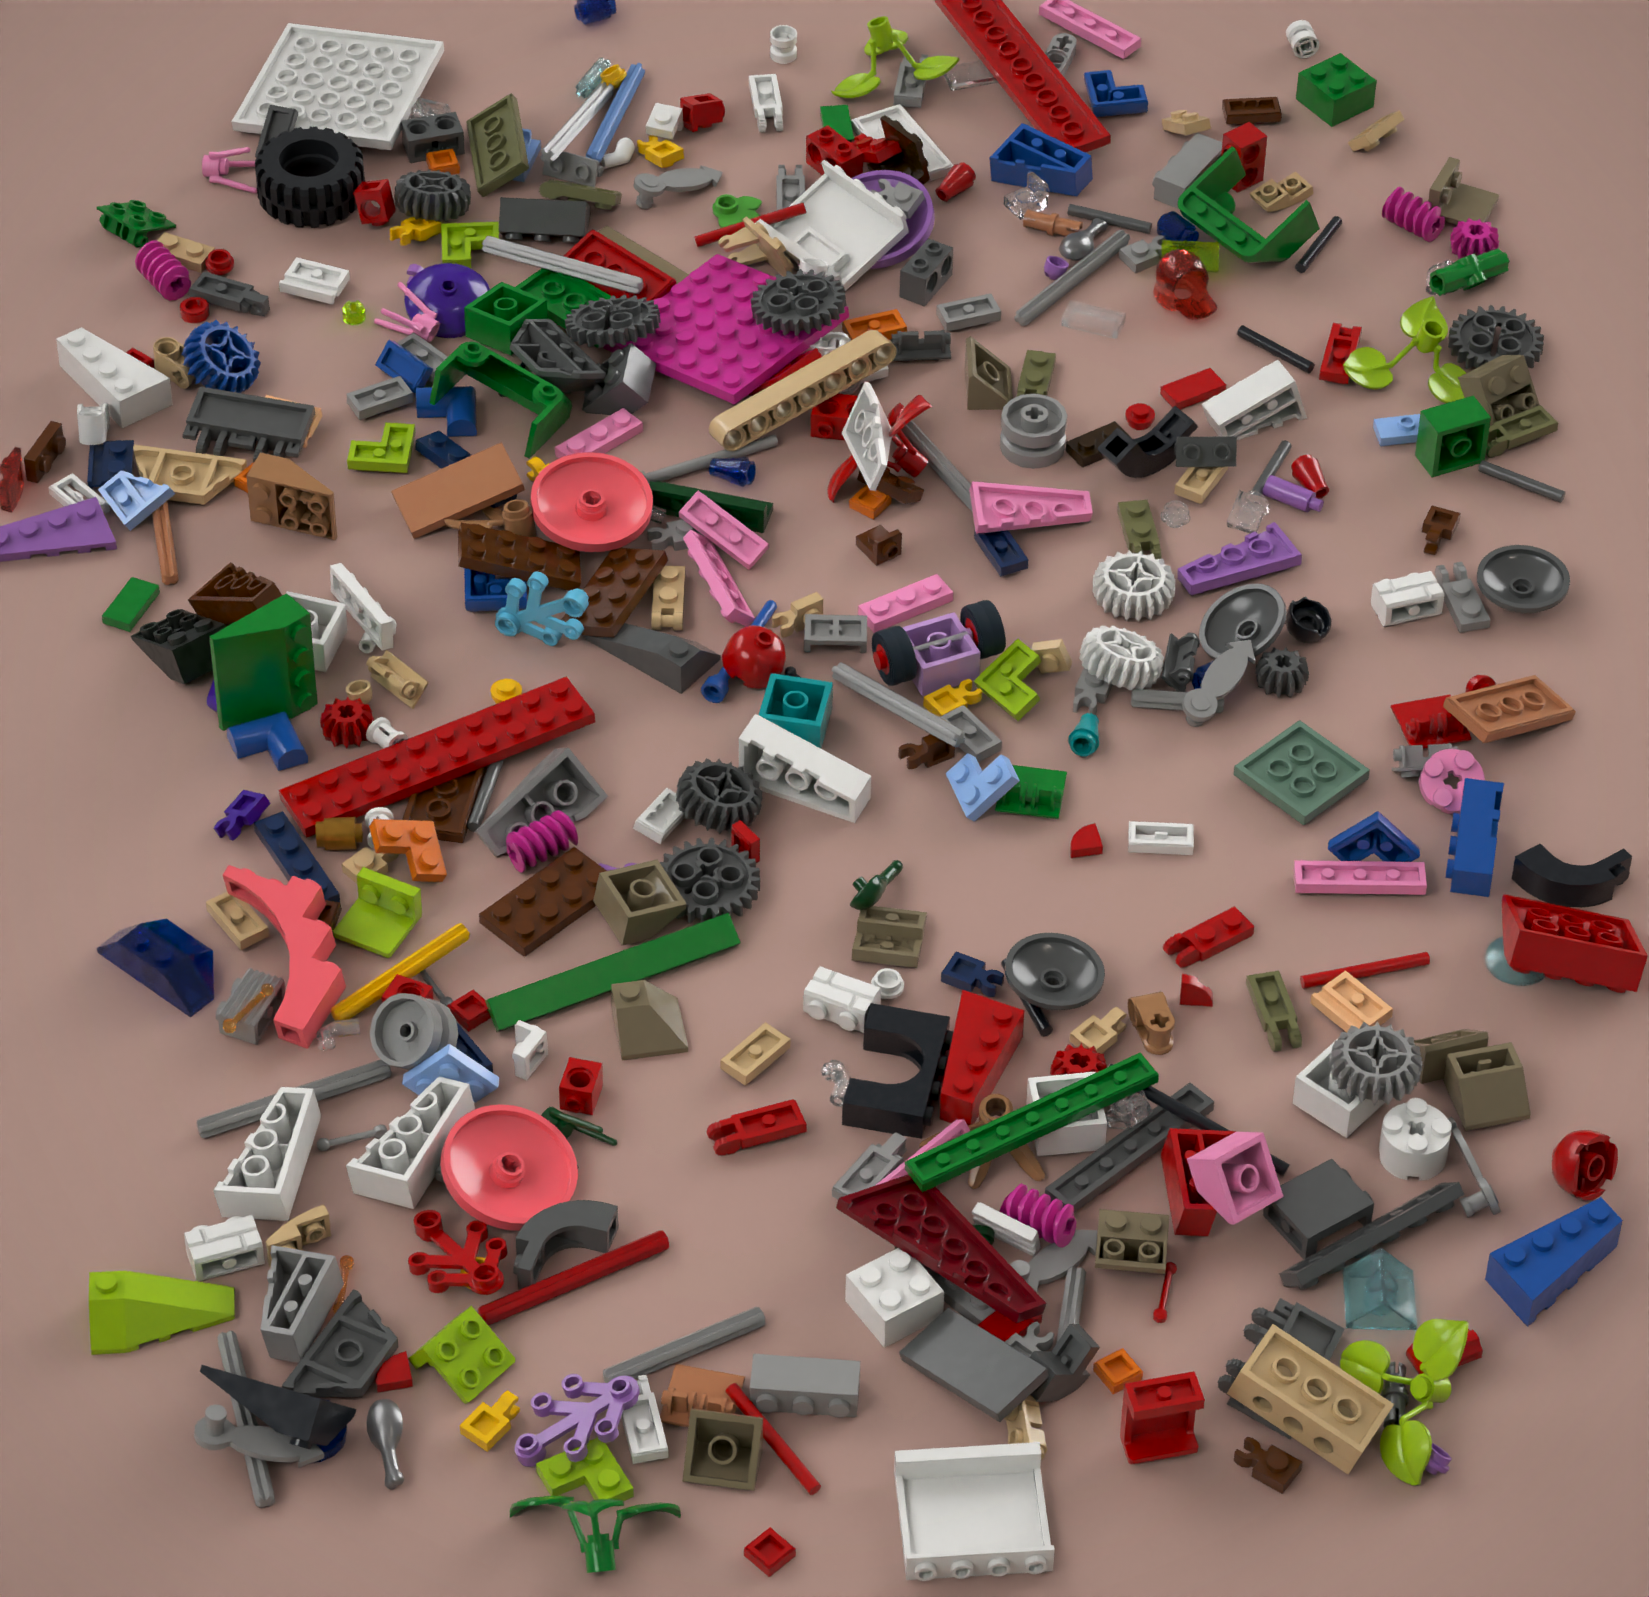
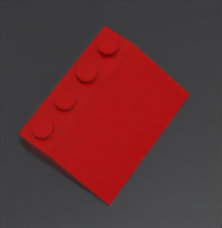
(1571, 944)

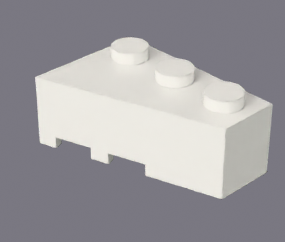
(1255, 403)

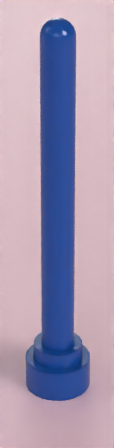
(716, 686)

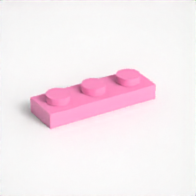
(602, 435)
(723, 530)
(906, 603)

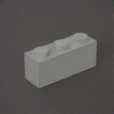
(1185, 168)
(805, 1385)

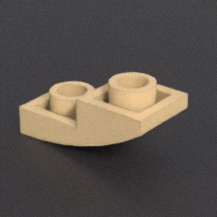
(1280, 195)
(301, 1230)

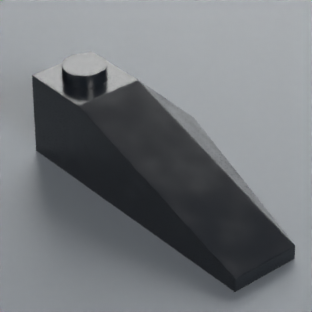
(284, 1410)

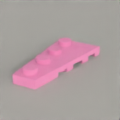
(1021, 507)

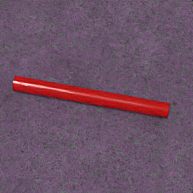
(769, 218)
(1367, 969)
(775, 1440)

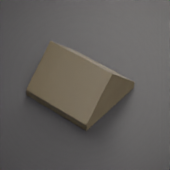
(986, 378)
(1435, 1050)
(723, 1449)

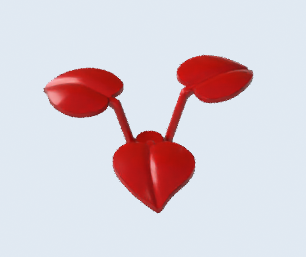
(905, 455)

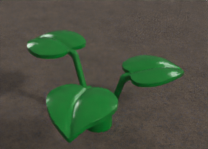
(599, 1549)

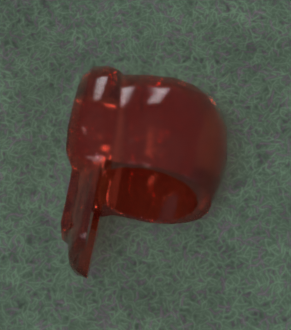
(1183, 271)

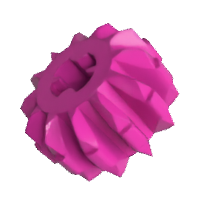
(1473, 238)

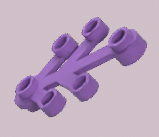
(615, 1396)

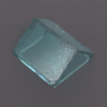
(1379, 1293)

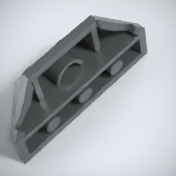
(555, 356)

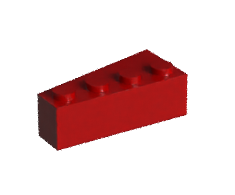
(979, 1052)

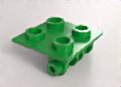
(132, 221)
(1036, 793)

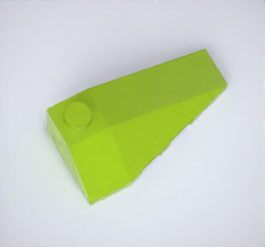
(143, 1307)

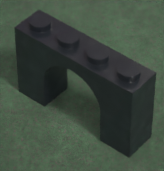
(903, 1105)

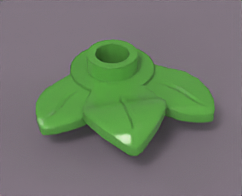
(732, 209)

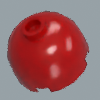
(754, 655)
(1584, 1163)

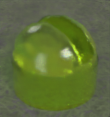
(354, 318)

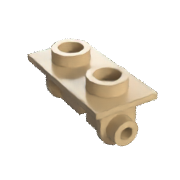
(397, 677)
(1020, 1422)

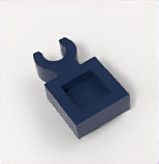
(967, 973)

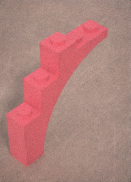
(313, 981)

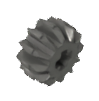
(1282, 672)

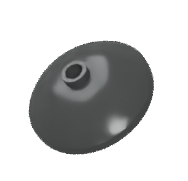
(1523, 578)
(1243, 614)
(1054, 971)

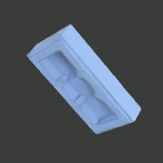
(1396, 429)

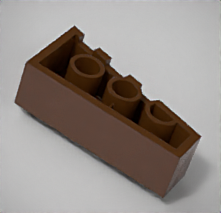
(233, 595)

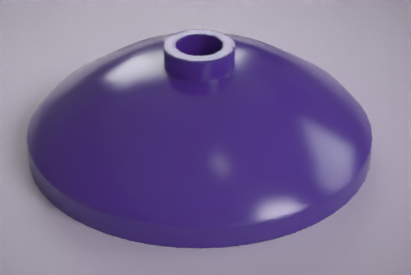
(449, 305)

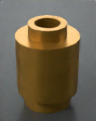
(339, 833)

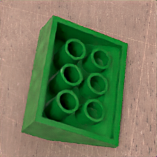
(264, 664)

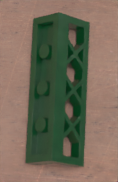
(750, 512)

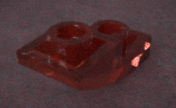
(13, 480)

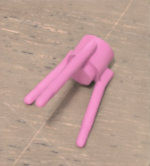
(216, 166)
(422, 325)

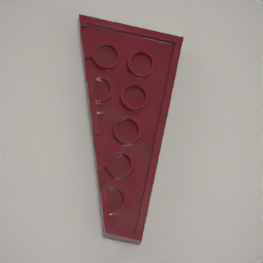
(944, 1241)

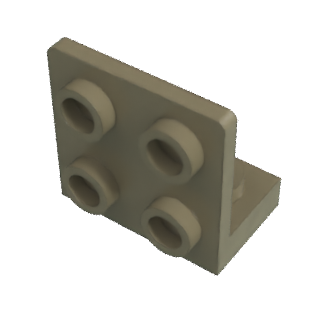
(1460, 200)

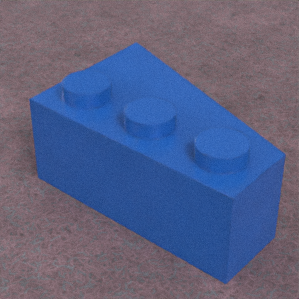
(1030, 150)
(1475, 839)

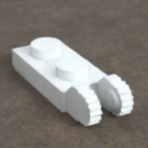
(766, 100)
(644, 1427)

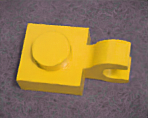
(489, 1424)

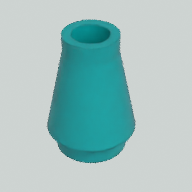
(1085, 736)

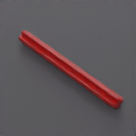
(574, 1277)

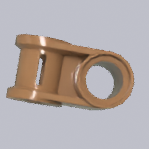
(1152, 1021)

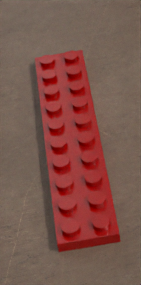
(1025, 72)
(438, 755)

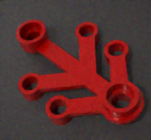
(481, 1278)

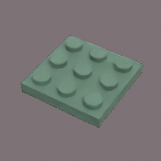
(1301, 772)

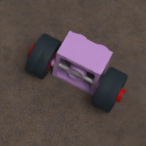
(940, 648)

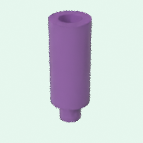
(1292, 494)

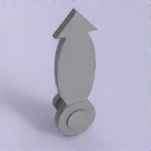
(674, 181)
(1217, 682)
(1486, 1196)
(1054, 1261)
(260, 1442)

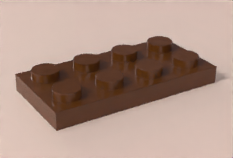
(517, 556)
(618, 589)
(544, 902)

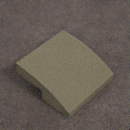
(889, 936)

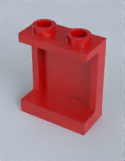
(1160, 1417)

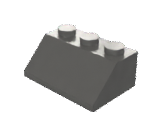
(544, 219)

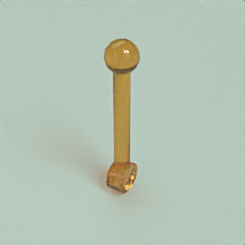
(229, 1025)
(346, 1264)

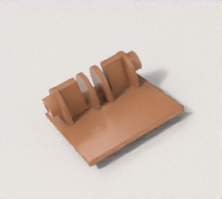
(697, 1389)

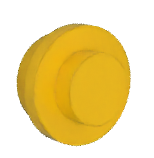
(613, 75)
(505, 689)

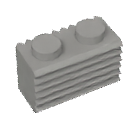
(258, 1019)

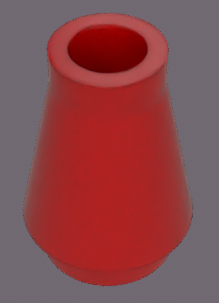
(956, 181)
(1309, 475)

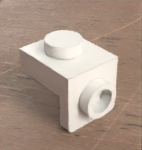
(665, 121)

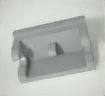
(835, 631)

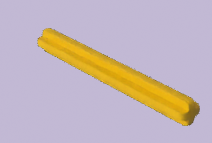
(408, 968)

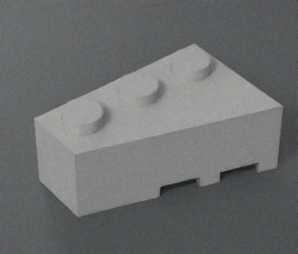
(297, 1300)

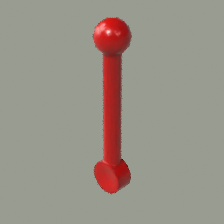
(1160, 1313)

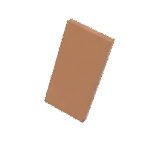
(458, 490)
(1509, 708)

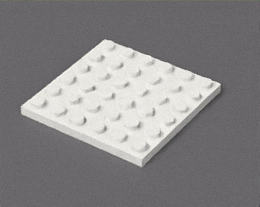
(342, 82)

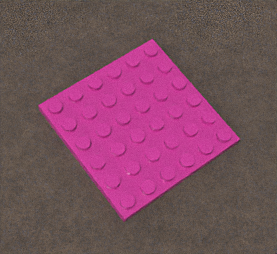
(711, 334)

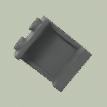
(1318, 1206)

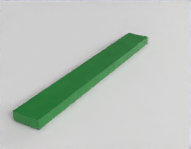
(624, 966)
(1031, 1122)

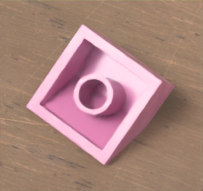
(1236, 1175)

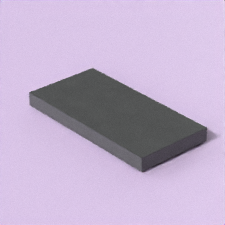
(974, 1364)

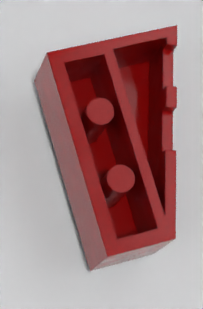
(1188, 1209)

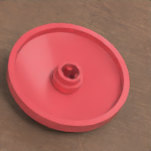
(591, 502)
(507, 1165)

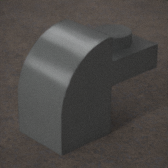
(1065, 1364)

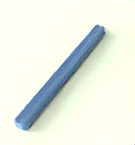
(616, 112)

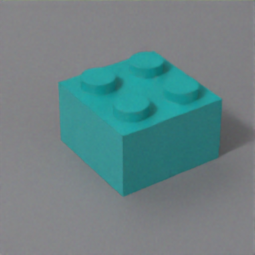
(799, 706)

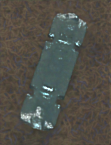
(592, 78)

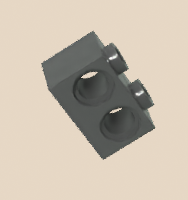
(432, 135)
(926, 272)

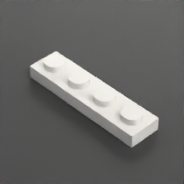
(362, 606)

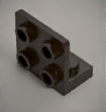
(911, 159)

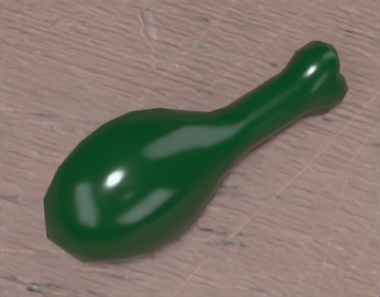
(872, 891)

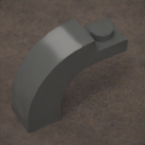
(562, 1227)

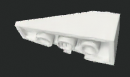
(868, 436)

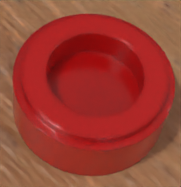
(194, 310)

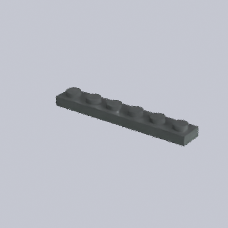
(1125, 1151)
(1382, 1230)

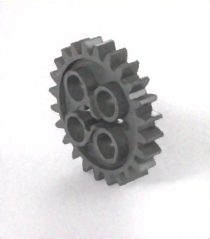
(798, 302)
(612, 321)
(1474, 334)
(713, 879)

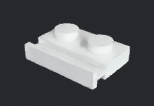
(314, 280)

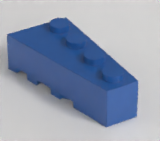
(1552, 1258)

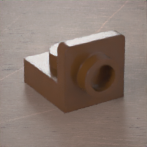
(880, 544)

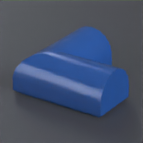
(1112, 100)
(456, 405)
(486, 592)
(271, 734)
(1374, 836)

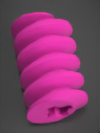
(1413, 214)
(163, 270)
(538, 838)
(1050, 1219)

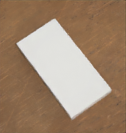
(871, 126)

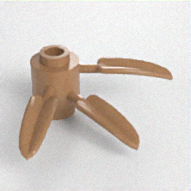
(515, 518)
(999, 1105)

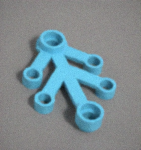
(512, 621)

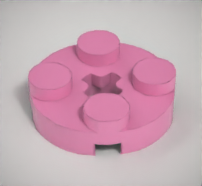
(1436, 770)

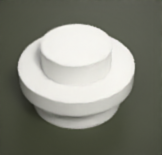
(889, 982)

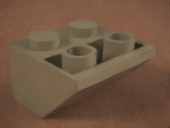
(1501, 386)
(1487, 1086)
(1132, 1241)

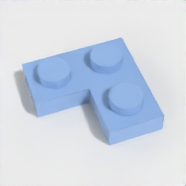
(981, 789)
(454, 1065)

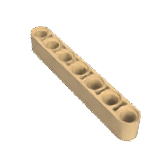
(802, 390)

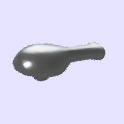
(1081, 243)
(384, 1429)

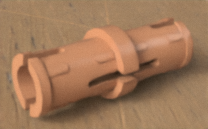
(1051, 223)

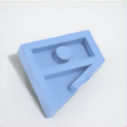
(134, 497)

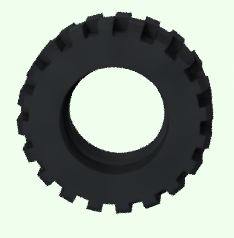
(309, 176)

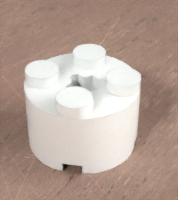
(1414, 1140)

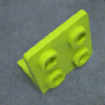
(381, 914)
(465, 1355)

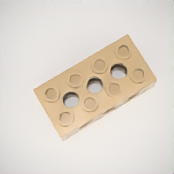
(1310, 1399)

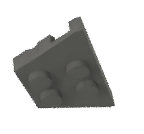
(345, 1353)

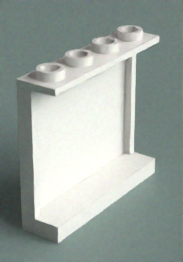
(847, 217)
(972, 1511)

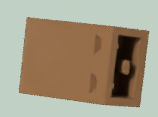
(290, 497)

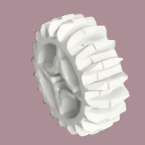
(1133, 585)
(1121, 657)

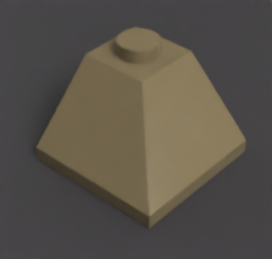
(646, 1020)

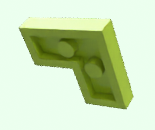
(461, 238)
(389, 455)
(1004, 678)
(597, 1471)

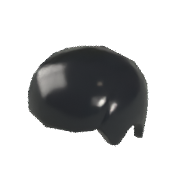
(1308, 620)

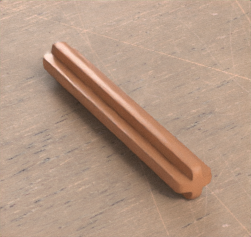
(165, 545)

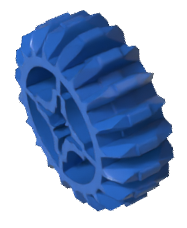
(221, 357)

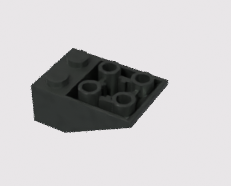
(179, 644)

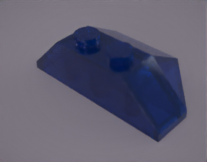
(165, 962)

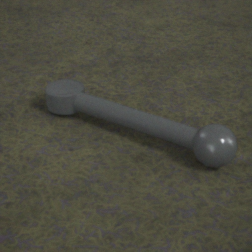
(444, 1000)

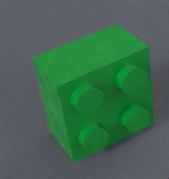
(1336, 89)
(499, 315)
(1452, 436)

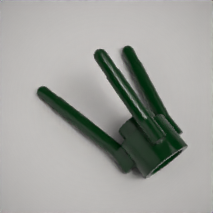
(567, 1123)

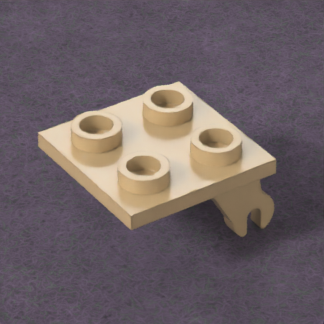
(761, 247)

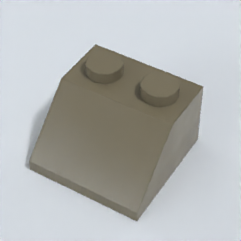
(637, 900)

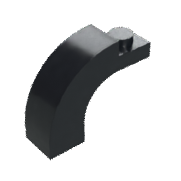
(1150, 452)
(1570, 884)

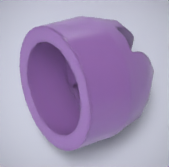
(1055, 267)

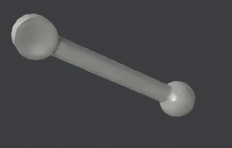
(324, 1144)

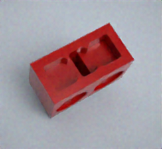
(835, 149)
(1251, 149)
(831, 416)

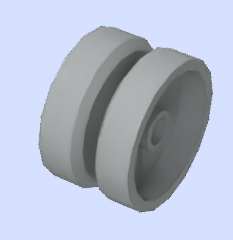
(1033, 431)
(411, 1029)

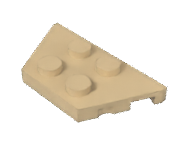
(189, 474)

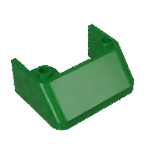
(1211, 210)
(509, 380)

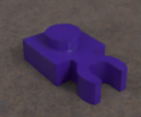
(242, 811)

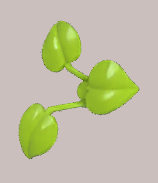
(882, 40)
(1427, 328)
(1439, 1348)

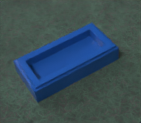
(400, 362)

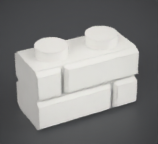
(1407, 598)
(840, 999)
(224, 1247)

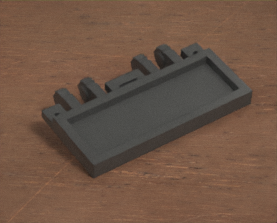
(243, 419)
(1299, 1322)

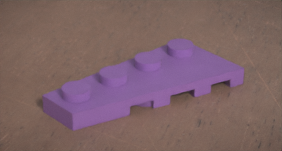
(55, 531)
(1250, 559)

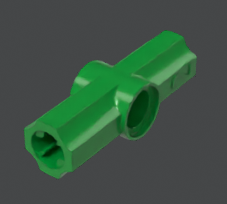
(1469, 272)

